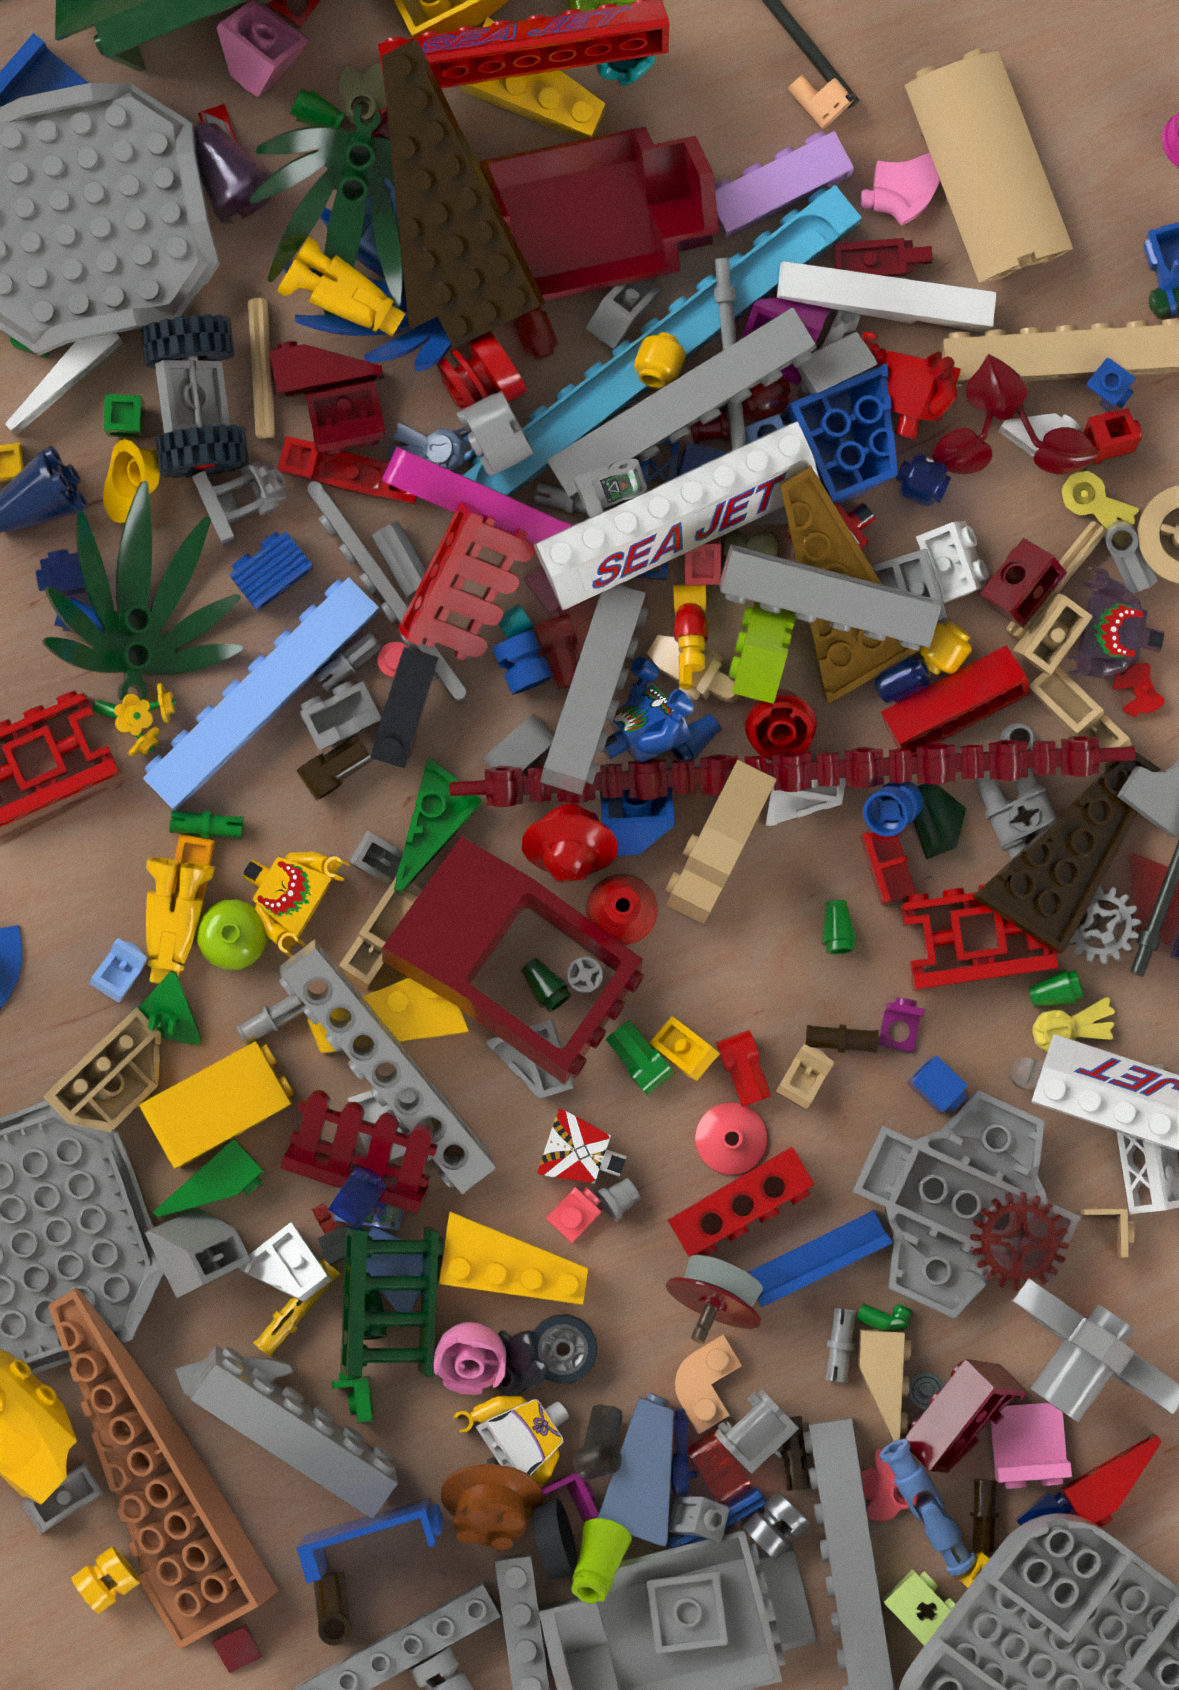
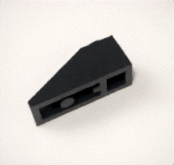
(404, 707)

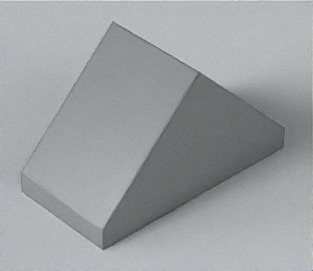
(377, 858)

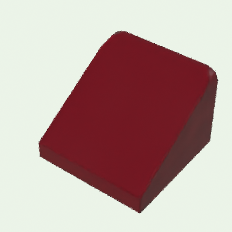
(237, 1648)

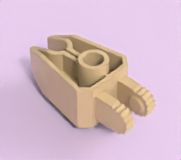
(707, 682)

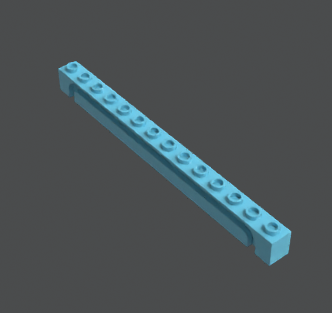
(694, 324)

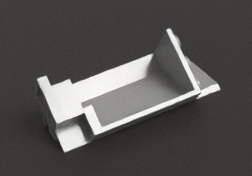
(613, 1640)

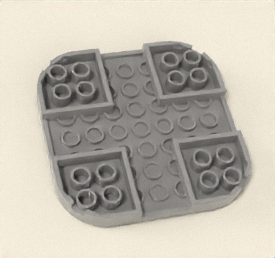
(1057, 1613)

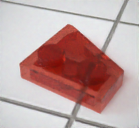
(1146, 883)

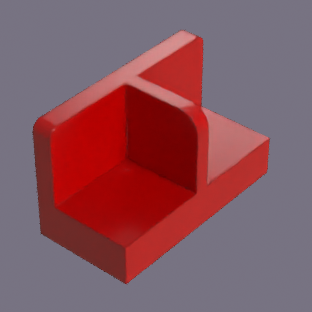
(887, 867)

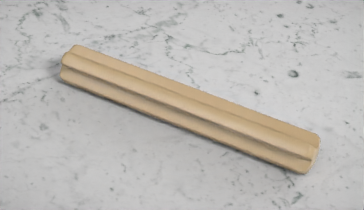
(261, 368)
(1070, 562)

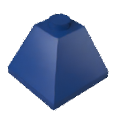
(637, 821)

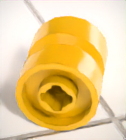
(96, 1588)

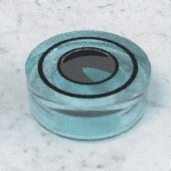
(923, 1387)

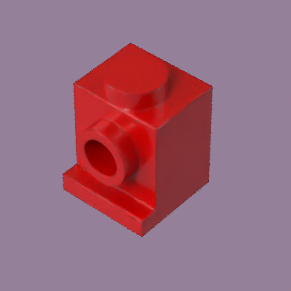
(1113, 434)

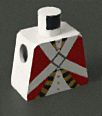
(578, 1151)

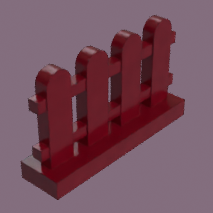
(336, 1161)

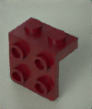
(345, 416)

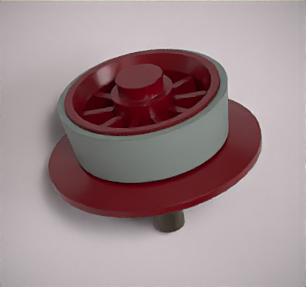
(718, 1293)

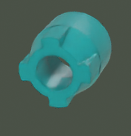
(515, 622)

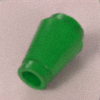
(315, 110)
(838, 928)
(1057, 989)

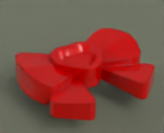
(1138, 677)

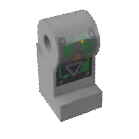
(610, 485)

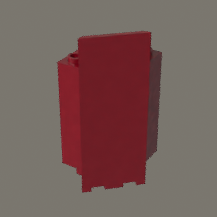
(605, 208)

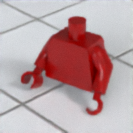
(916, 385)

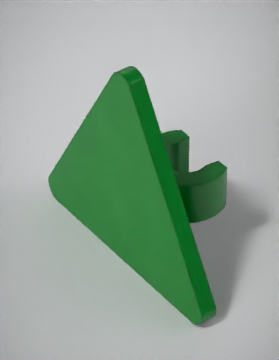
(170, 1012)

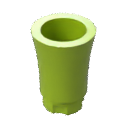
(599, 1558)

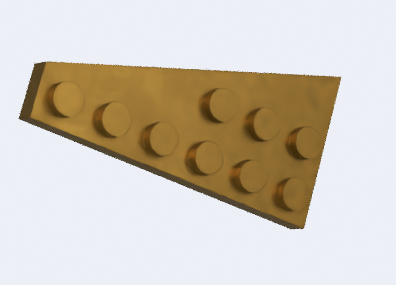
(826, 542)

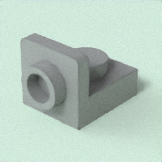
(698, 1518)

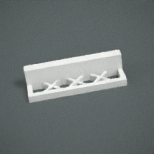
(1160, 1167)

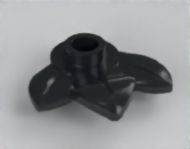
(521, 1367)

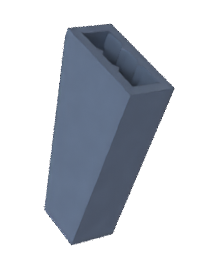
(641, 1487)

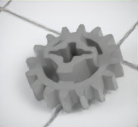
(1117, 917)

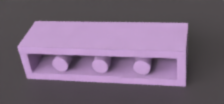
(781, 183)

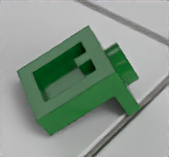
(361, 1400)

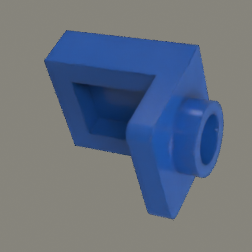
(1111, 384)

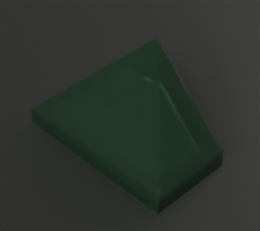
(939, 821)

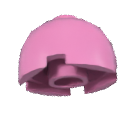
(470, 1358)

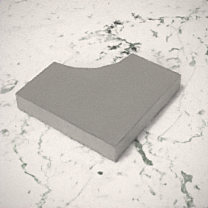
(1155, 796)

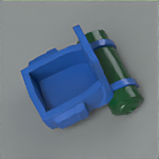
(1163, 257)

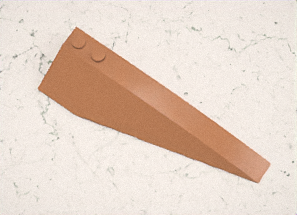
(179, 1524)

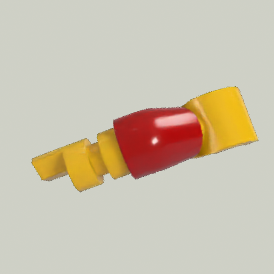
(690, 630)

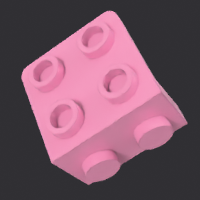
(1030, 1445)

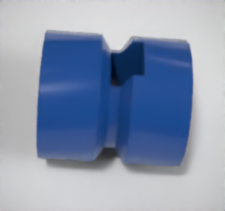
(522, 662)
(893, 808)

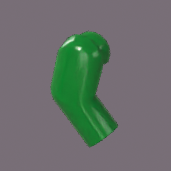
(885, 1321)

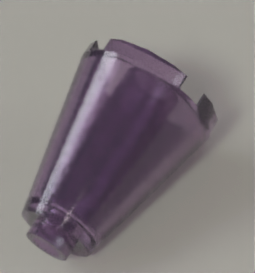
(228, 173)

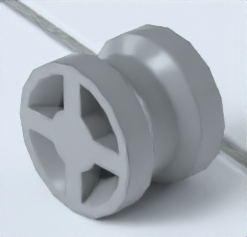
(581, 976)

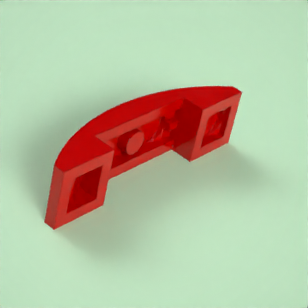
(339, 470)

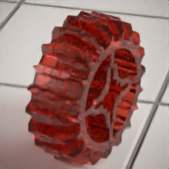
(1019, 1224)

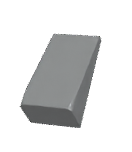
(70, 1496)

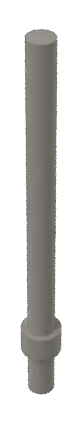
(725, 295)

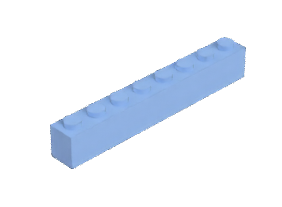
(261, 694)

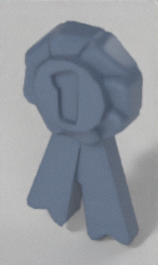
(441, 447)

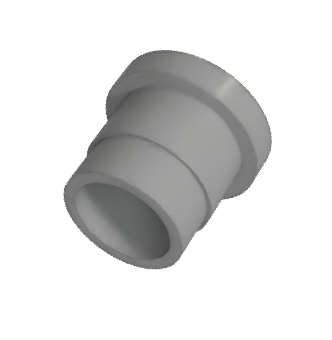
(1019, 727)
(619, 1198)

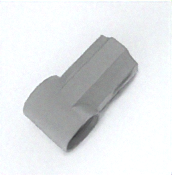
(1129, 560)

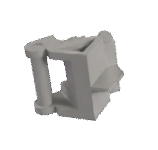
(757, 1433)

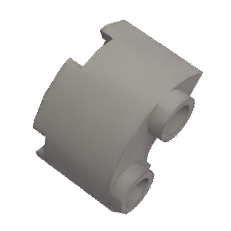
(341, 715)

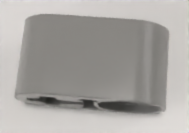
(521, 746)

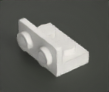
(955, 559)

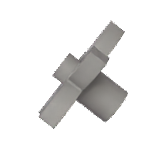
(1090, 1356)

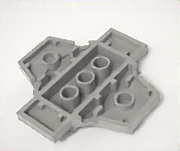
(937, 1191)

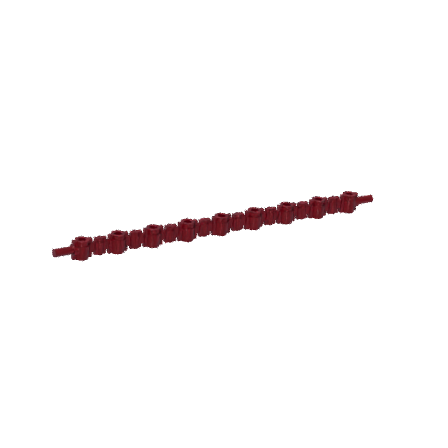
(795, 771)

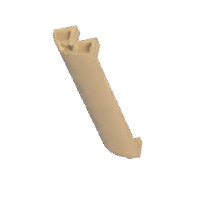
(988, 165)

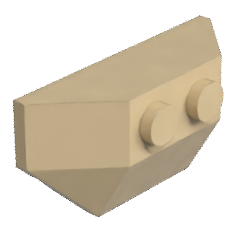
(110, 1076)

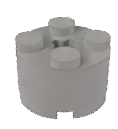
(495, 433)

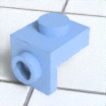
(119, 970)

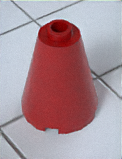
(624, 926)

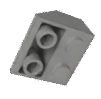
(196, 1250)

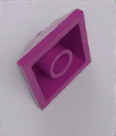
(768, 309)

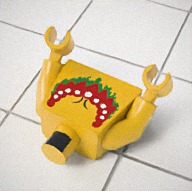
(291, 893)

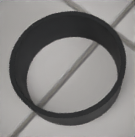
(554, 1540)

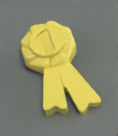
(1086, 494)
(1075, 1026)

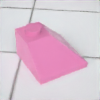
(258, 46)

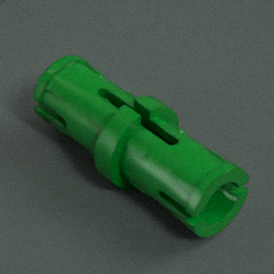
(206, 824)

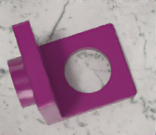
(905, 1011)
(580, 1492)

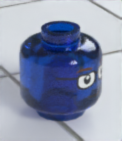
(923, 480)

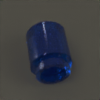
(902, 679)

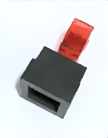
(334, 1239)

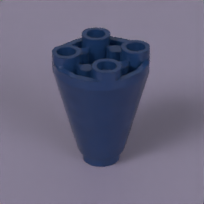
(41, 493)

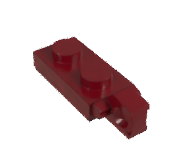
(881, 257)

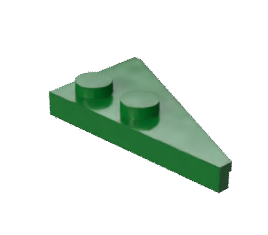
(433, 823)

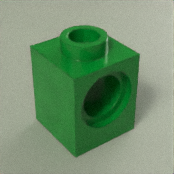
(124, 415)

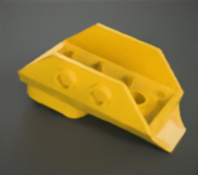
(32, 1432)

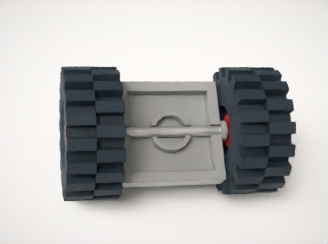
(194, 395)

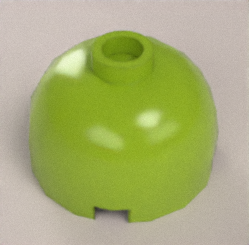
(231, 934)

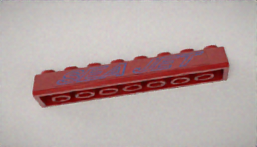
(542, 43)

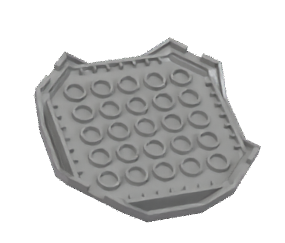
(98, 215)
(68, 1223)

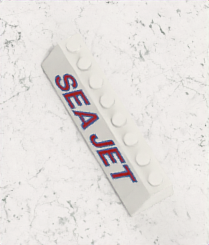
(673, 517)
(1110, 1092)

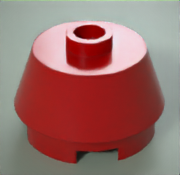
(782, 725)

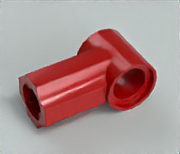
(741, 1061)

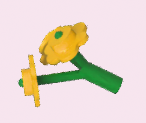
(134, 715)

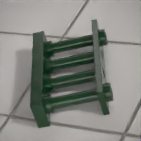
(358, 1318)

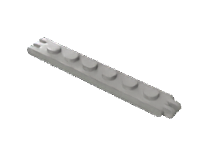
(375, 580)

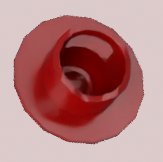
(569, 843)

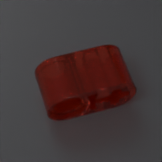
(719, 1469)

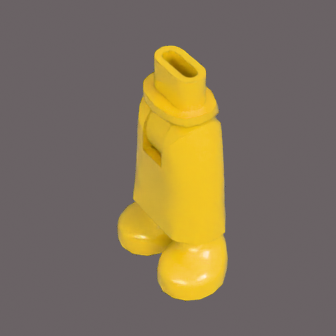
(340, 289)
(172, 916)

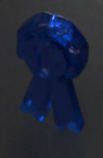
(679, 1465)

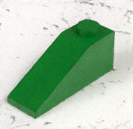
(220, 1178)

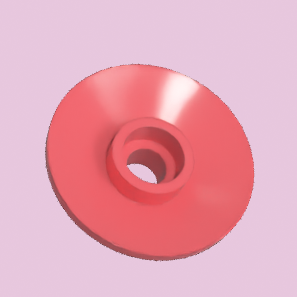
(712, 1144)

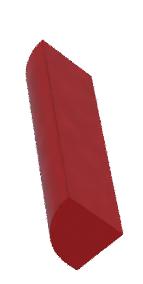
(957, 701)

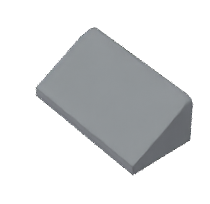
(836, 363)

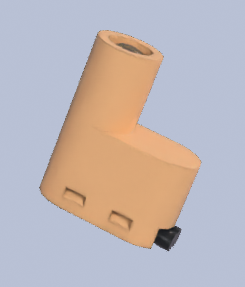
(821, 105)

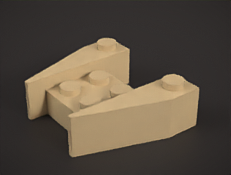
(720, 843)

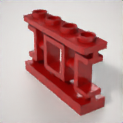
(48, 788)
(982, 960)

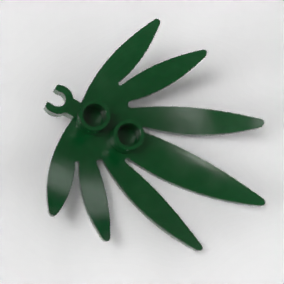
(356, 169)
(133, 633)

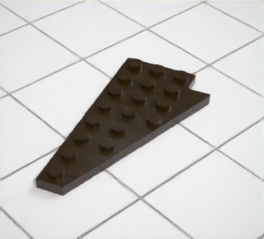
(451, 231)

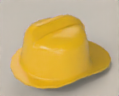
(126, 471)

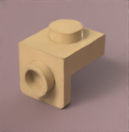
(805, 1075)

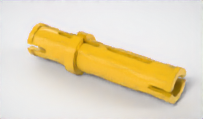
(268, 1340)

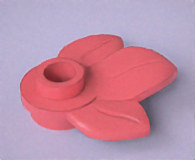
(883, 1492)

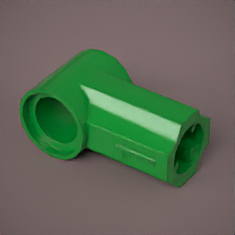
(643, 1062)

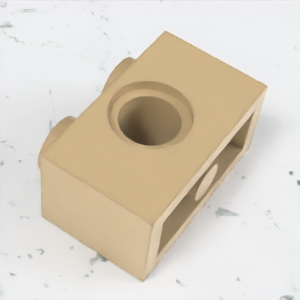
(1052, 633)

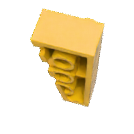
(546, 99)
(407, 1011)
(500, 1263)

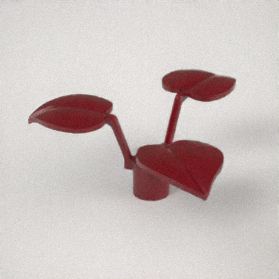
(1002, 394)

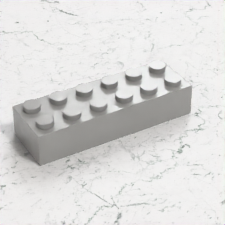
(294, 1430)

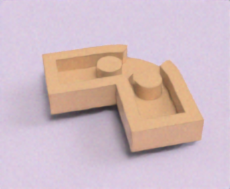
(695, 1380)

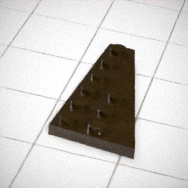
(1062, 867)

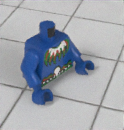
(649, 720)

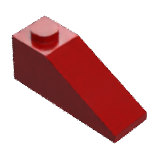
(1107, 1485)

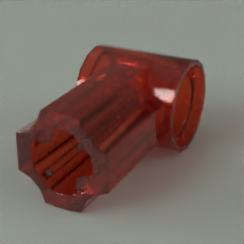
(559, 643)

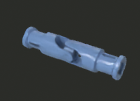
(939, 1526)

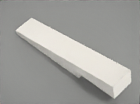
(887, 297)
(69, 370)

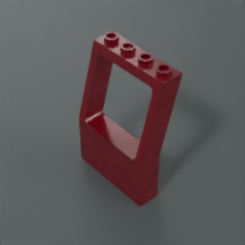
(463, 920)

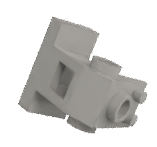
(266, 483)

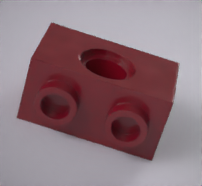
(1038, 576)

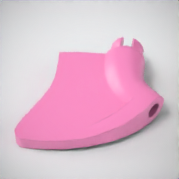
(902, 188)

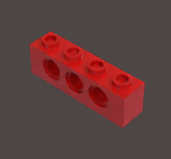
(784, 1166)

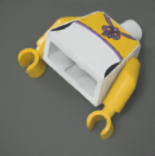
(520, 1433)

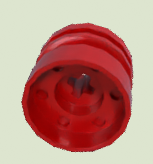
(482, 374)

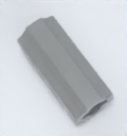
(400, 557)

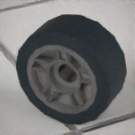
(581, 1342)

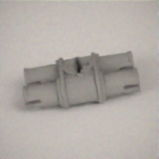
(1003, 811)

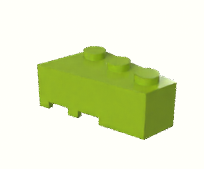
(762, 652)

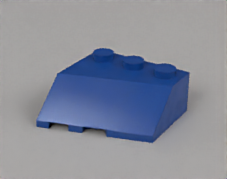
(849, 434)

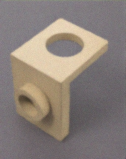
(1124, 1228)

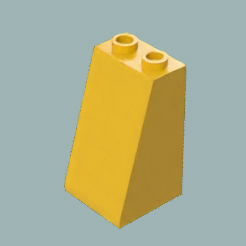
(217, 1104)

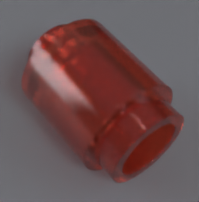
(536, 334)

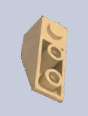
(881, 1365)

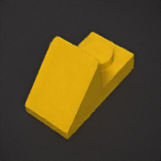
(684, 1048)

